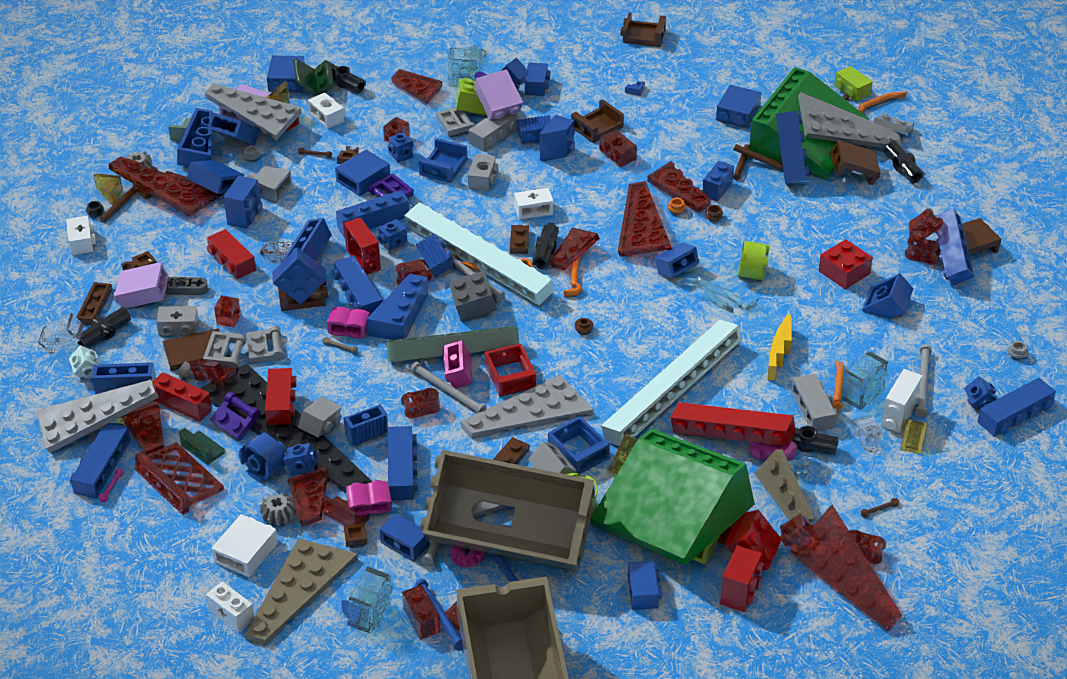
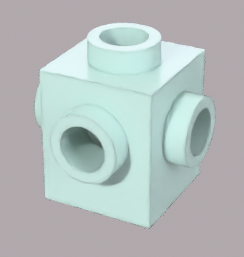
(83, 361)

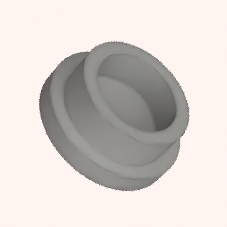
(251, 153)
(1018, 349)
(184, 370)

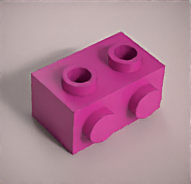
(457, 364)

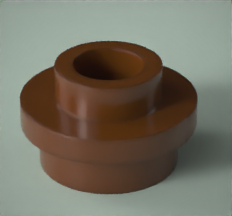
(714, 212)
(583, 326)

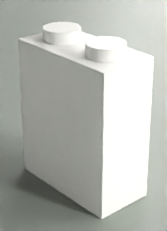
(901, 401)
(244, 545)

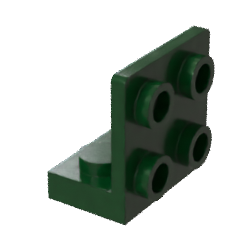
(315, 80)

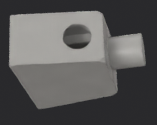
(272, 182)

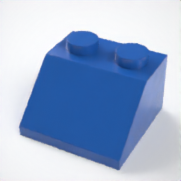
(557, 138)
(888, 297)

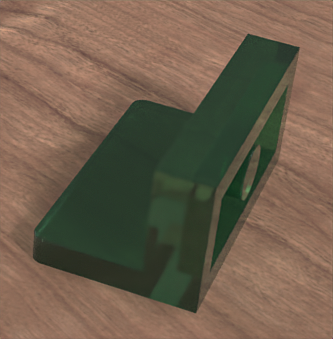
(200, 446)

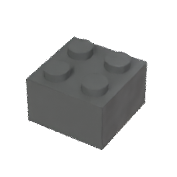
(473, 296)

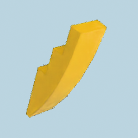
(780, 346)

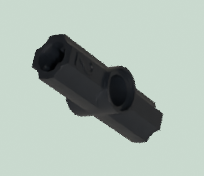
(346, 79)
(904, 162)
(545, 245)
(104, 327)
(809, 440)

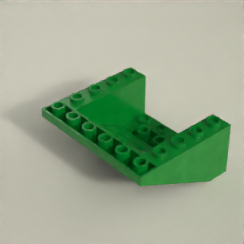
(764, 129)
(674, 496)

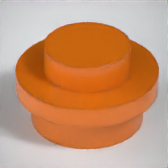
(676, 205)

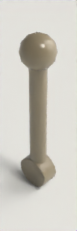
(326, 341)

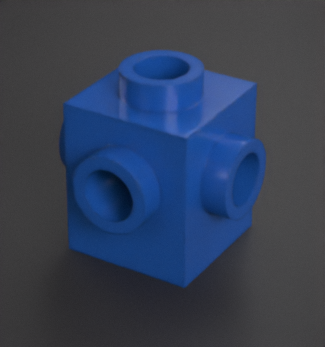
(400, 147)
(392, 234)
(980, 393)
(300, 459)

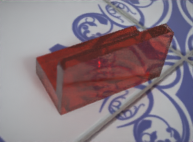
(210, 371)
(339, 511)

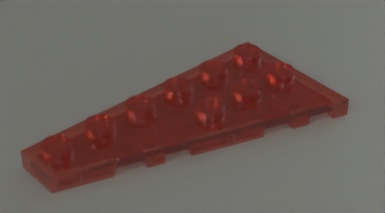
(167, 186)
(641, 225)
(845, 568)

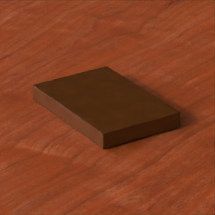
(187, 348)

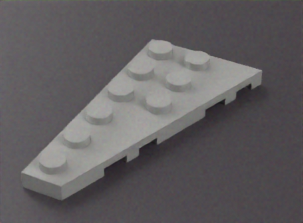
(261, 112)
(834, 124)
(530, 408)
(79, 417)

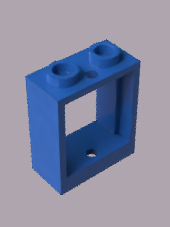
(588, 458)

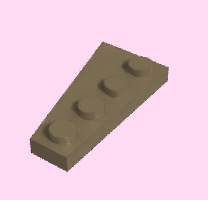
(783, 487)

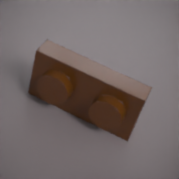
(519, 239)
(513, 451)

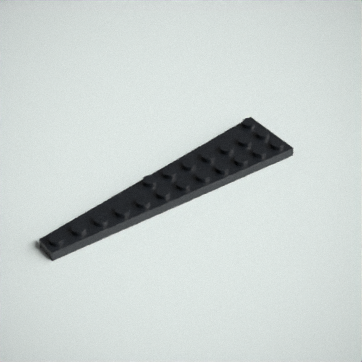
(252, 390)

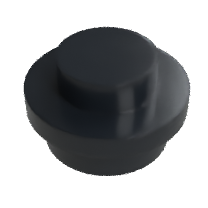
(94, 208)

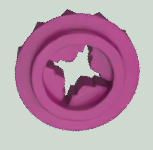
(459, 558)

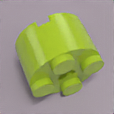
(753, 260)

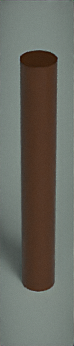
(757, 156)
(740, 165)
(116, 206)

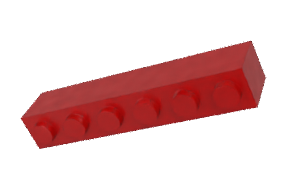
(733, 424)

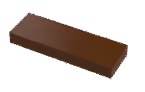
(94, 302)

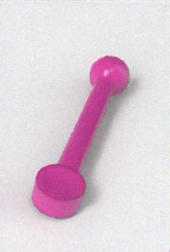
(103, 497)

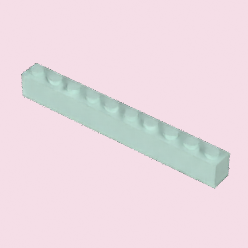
(476, 250)
(671, 382)

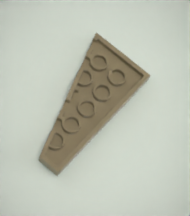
(298, 584)

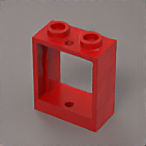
(363, 245)
(514, 382)

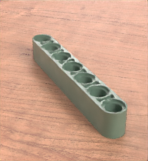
(434, 345)

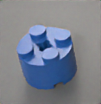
(262, 457)

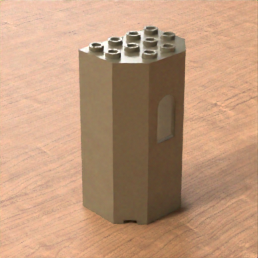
(548, 515)
(510, 631)

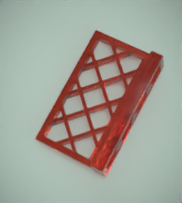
(165, 483)

